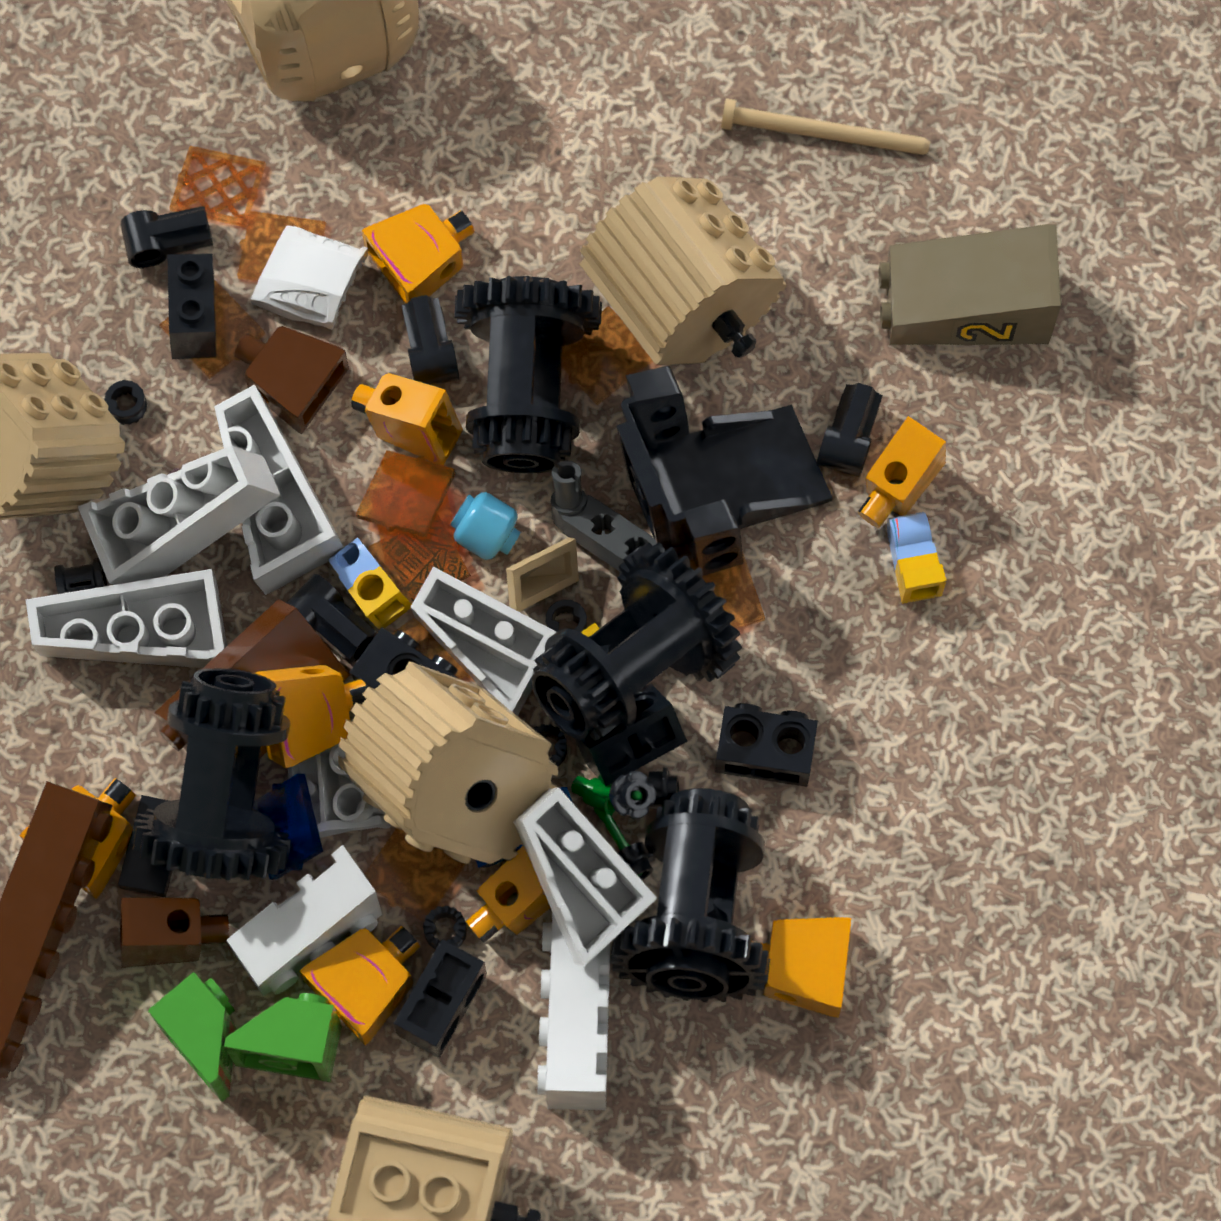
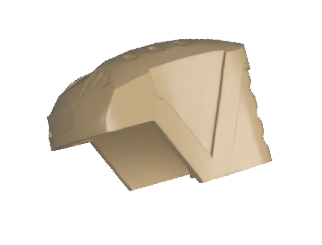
(324, 44)

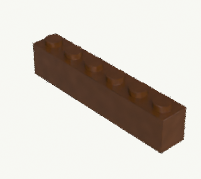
(40, 905)

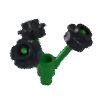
(629, 796)

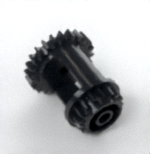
(526, 328)
(665, 623)
(214, 822)
(692, 940)

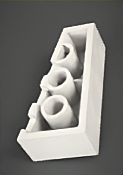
(176, 515)
(292, 530)
(142, 622)
(575, 1026)

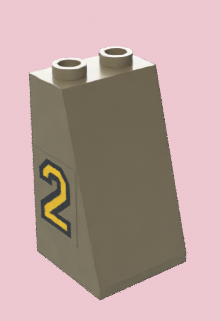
(973, 289)

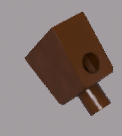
(292, 373)
(148, 935)

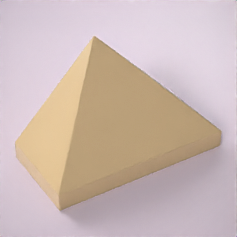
(542, 574)

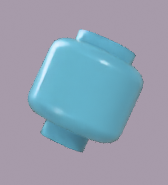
(485, 526)

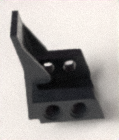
(712, 479)

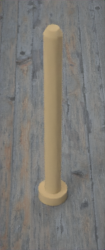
(822, 129)

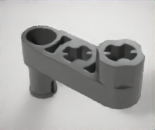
(583, 514)

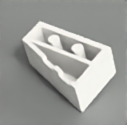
(482, 636)
(581, 875)
(306, 924)

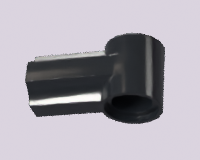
(154, 236)
(430, 351)
(848, 439)
(332, 619)

